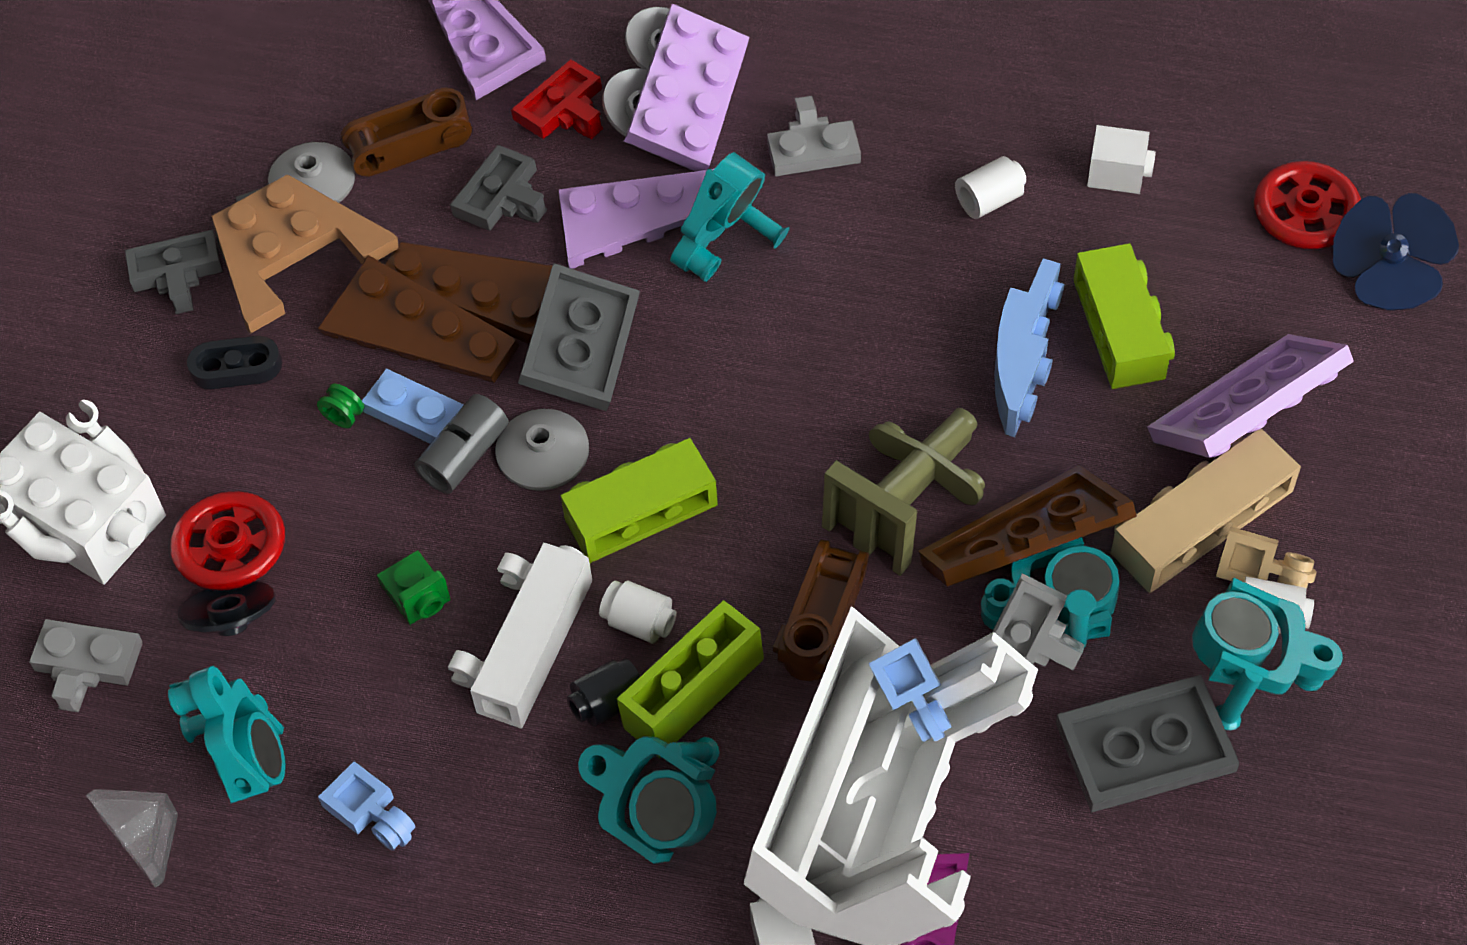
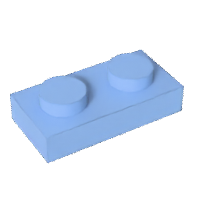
(410, 406)

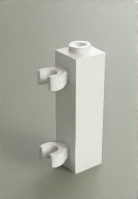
(530, 635)

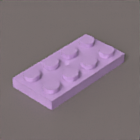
(687, 89)
(1250, 395)

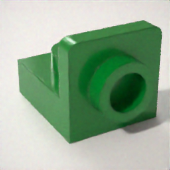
(415, 587)

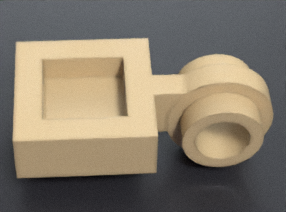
(1254, 557)

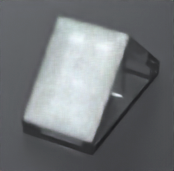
(141, 824)

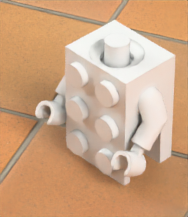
(76, 495)

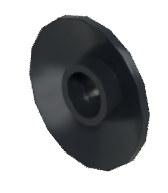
(226, 610)

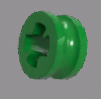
(340, 405)

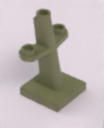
(882, 512)

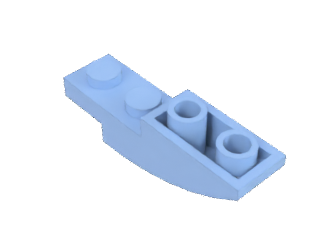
(1023, 346)

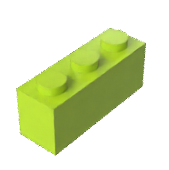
(1123, 316)
(639, 499)
(692, 676)

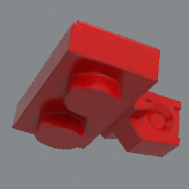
(562, 102)

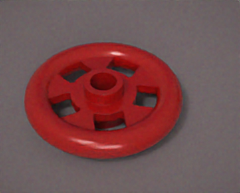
(1292, 230)
(234, 573)

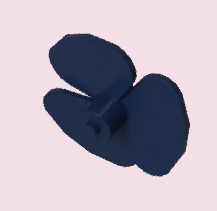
(1382, 258)

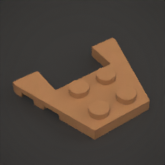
(281, 228)

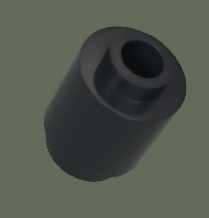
(597, 692)

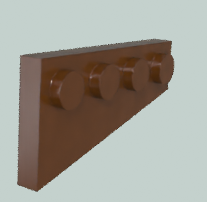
(489, 287)
(404, 317)
(1037, 521)

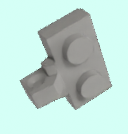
(812, 142)
(1032, 625)
(82, 657)

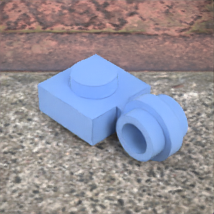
(905, 678)
(359, 798)

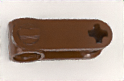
(408, 131)
(820, 610)

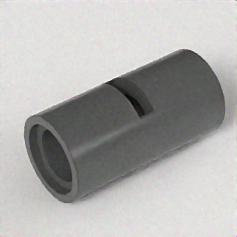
(461, 443)

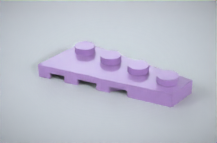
(487, 42)
(622, 212)

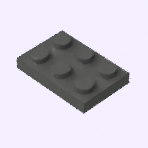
(579, 337)
(1146, 743)

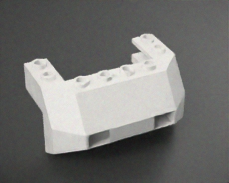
(862, 785)

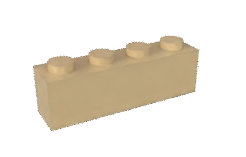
(1199, 512)

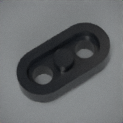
(235, 361)

